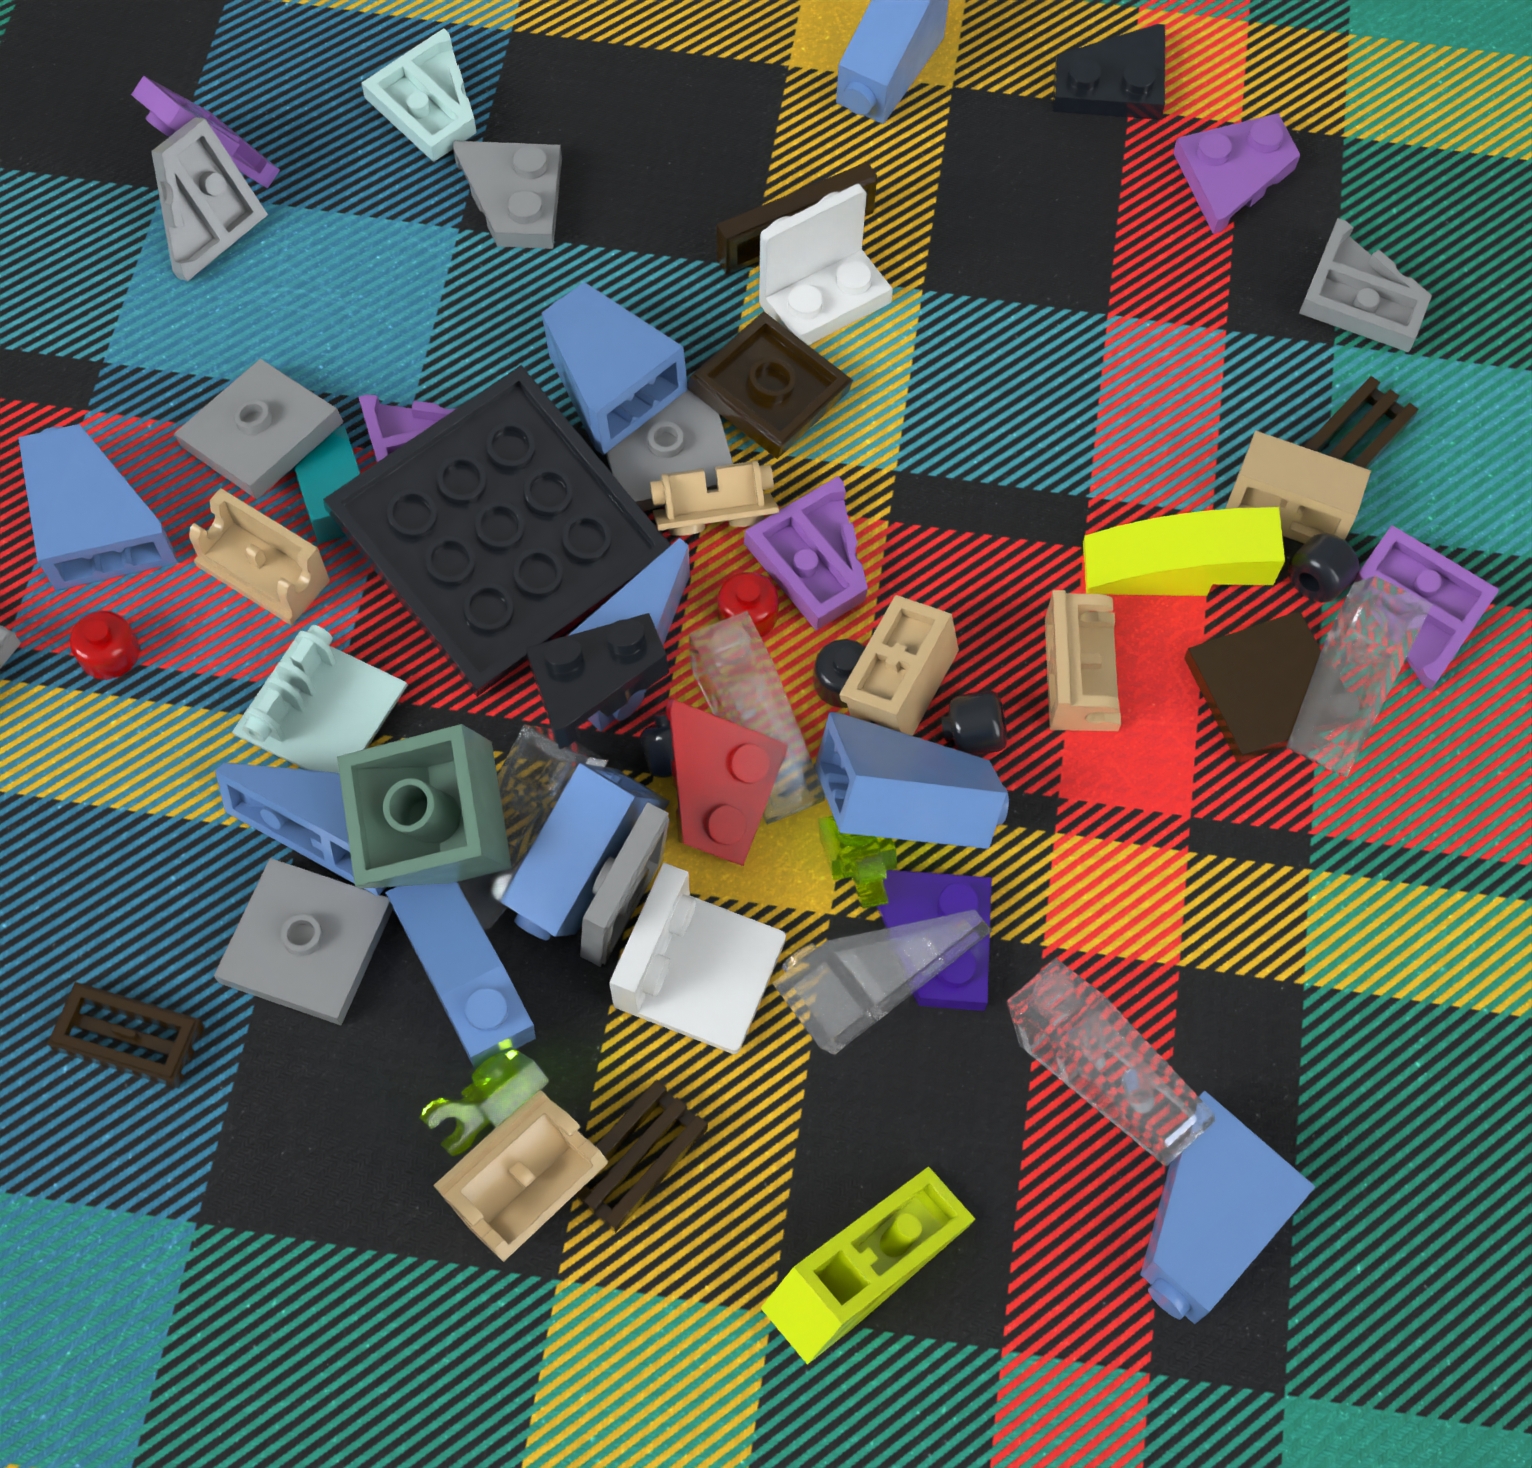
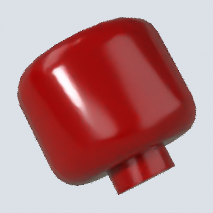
(752, 594)
(104, 645)

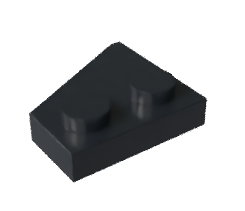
(1114, 76)
(595, 671)

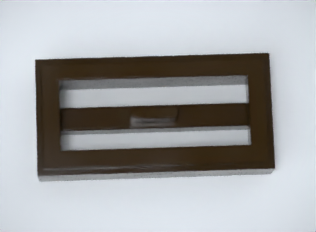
(1382, 405)
(177, 1052)
(674, 1111)

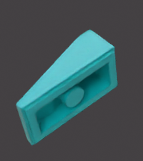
(321, 474)

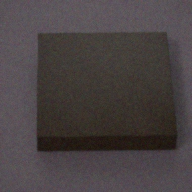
(769, 384)
(1256, 682)

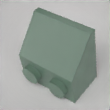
(424, 810)

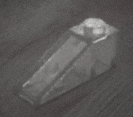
(1356, 672)
(747, 690)
(529, 790)
(864, 976)
(1107, 1061)

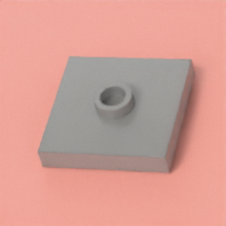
(258, 428)
(674, 440)
(623, 885)
(304, 941)

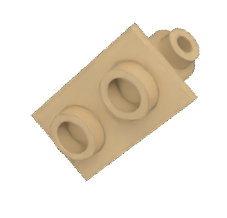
(692, 505)

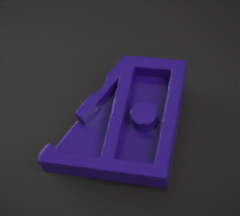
(934, 895)

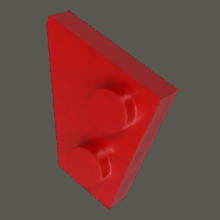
(720, 780)

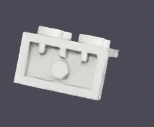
(816, 268)
(695, 965)

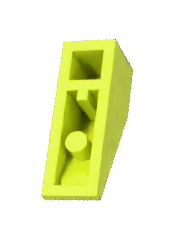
(865, 1264)

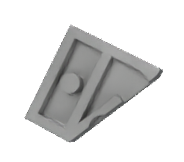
(514, 189)
(201, 197)
(1365, 293)

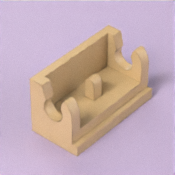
(1309, 487)
(259, 558)
(1081, 663)
(902, 666)
(521, 1174)

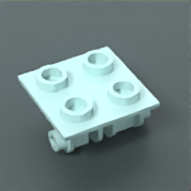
(319, 704)

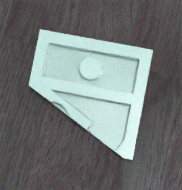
(424, 96)

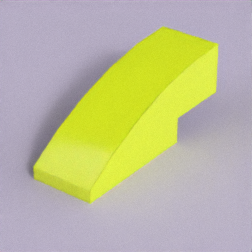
(1186, 553)

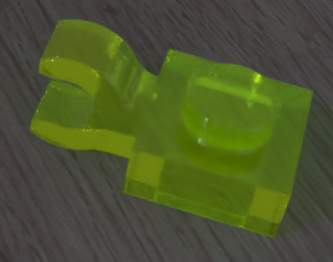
(858, 857)
(497, 1091)

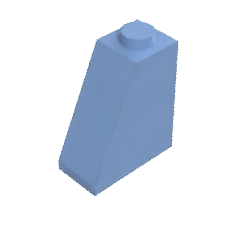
(888, 54)
(611, 364)
(85, 512)
(907, 786)
(572, 847)
(1217, 1214)

